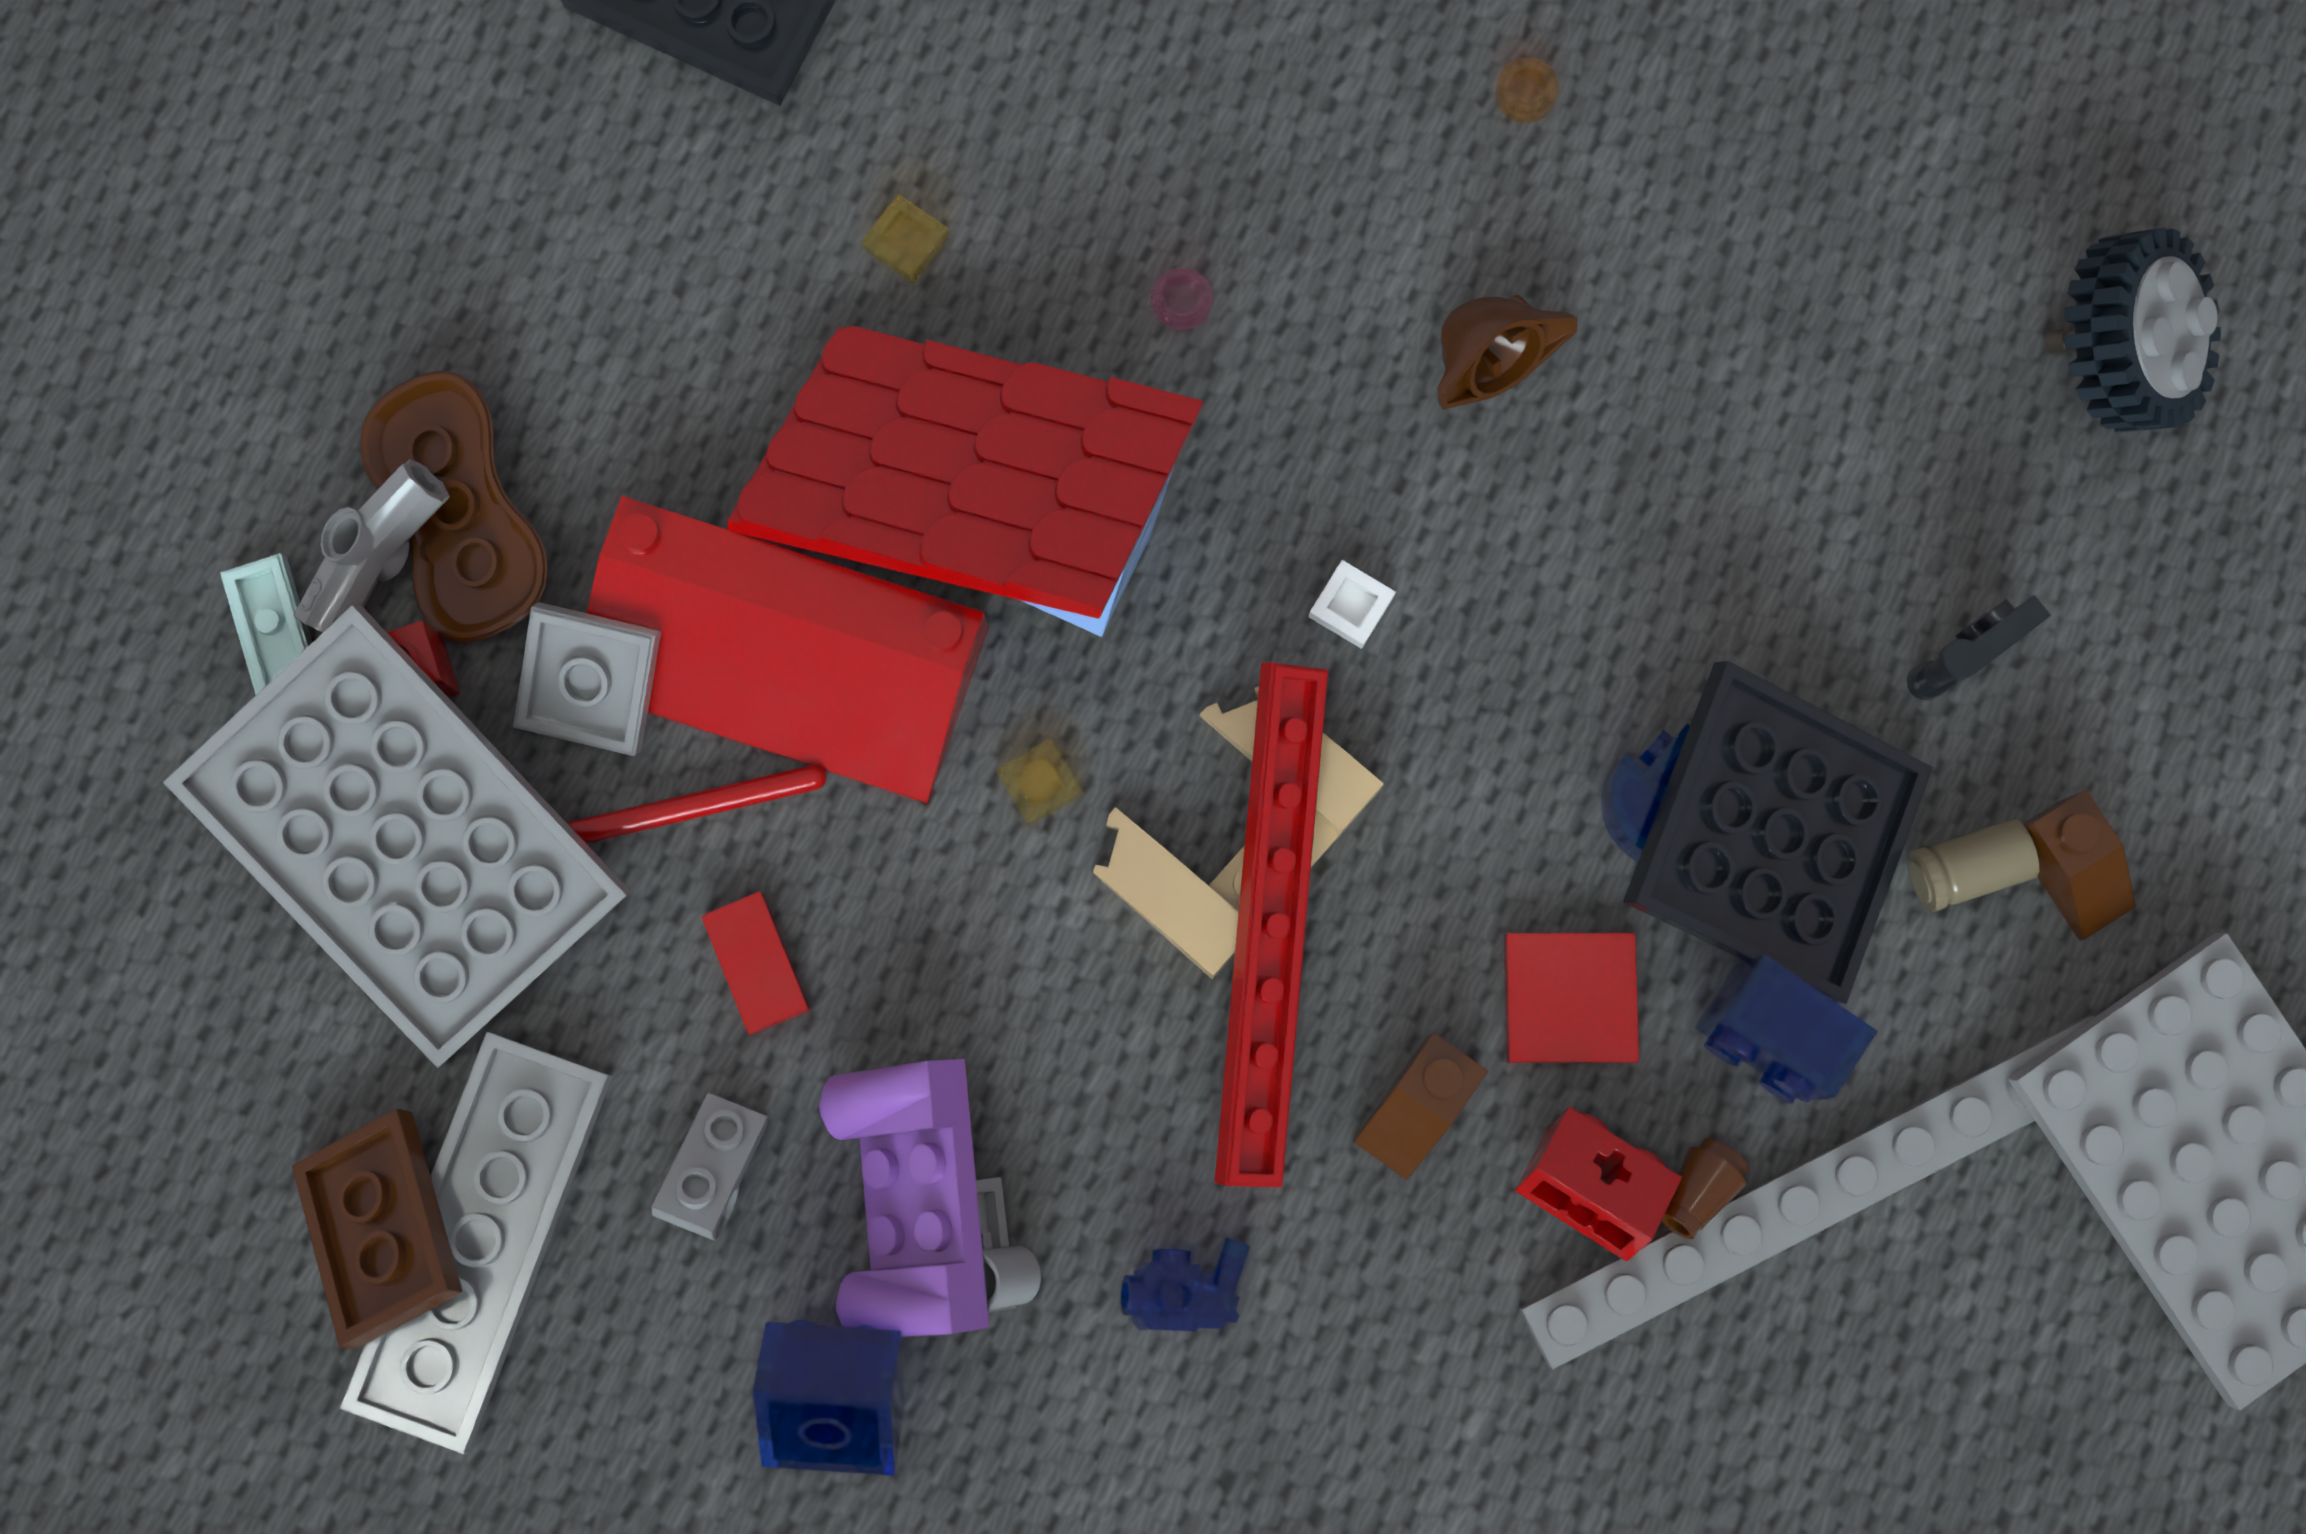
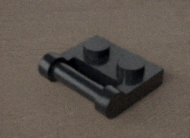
(1976, 647)

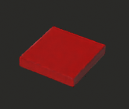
(1571, 998)

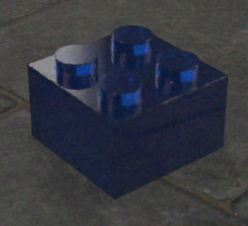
(1784, 1031)
(829, 1398)

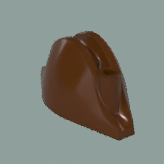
(1495, 346)

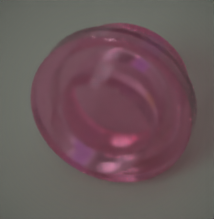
(1181, 299)

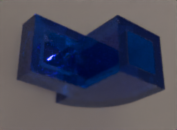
(1635, 793)

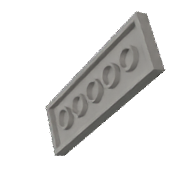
(500, 1200)

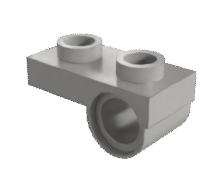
(710, 1167)
(1009, 1271)

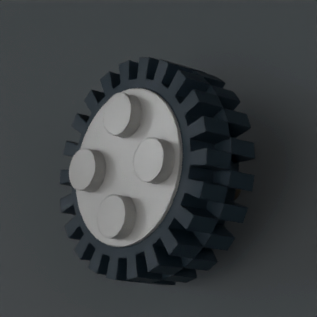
(2141, 330)

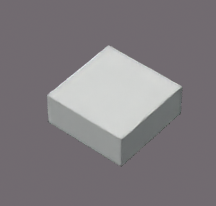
(1351, 604)

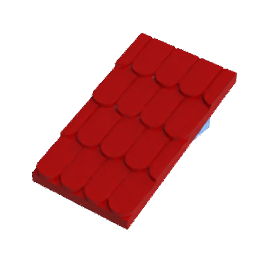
(971, 471)

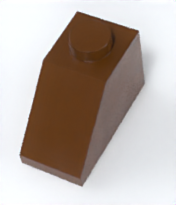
(2082, 864)
(1420, 1105)

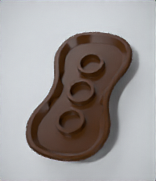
(477, 555)

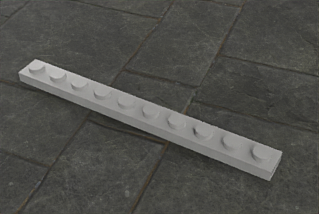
(1785, 1210)

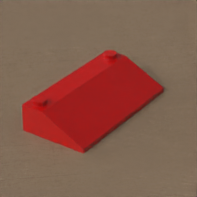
(791, 648)

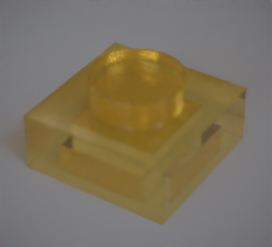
(905, 238)
(1039, 782)

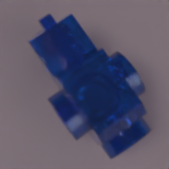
(1178, 1297)

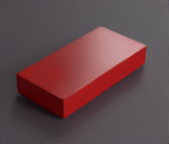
(755, 963)

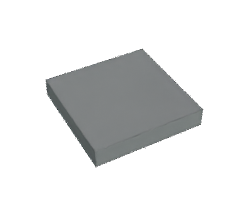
(586, 679)

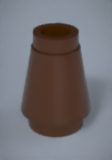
(1708, 1183)

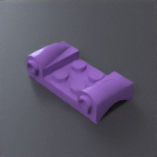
(917, 1198)

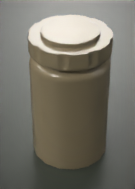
(1973, 865)

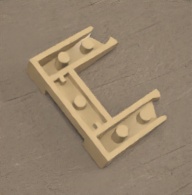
(1181, 905)

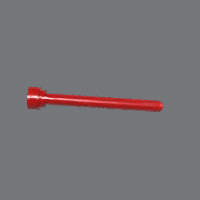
(699, 804)

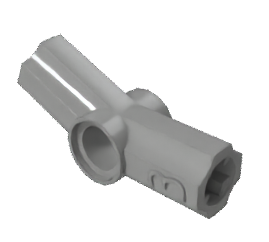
(369, 543)

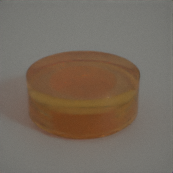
(1526, 90)

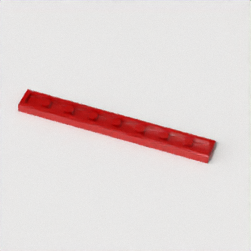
(1271, 925)

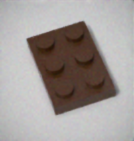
(376, 1229)

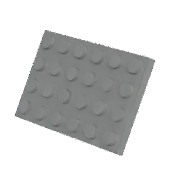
(397, 835)
(2193, 1152)

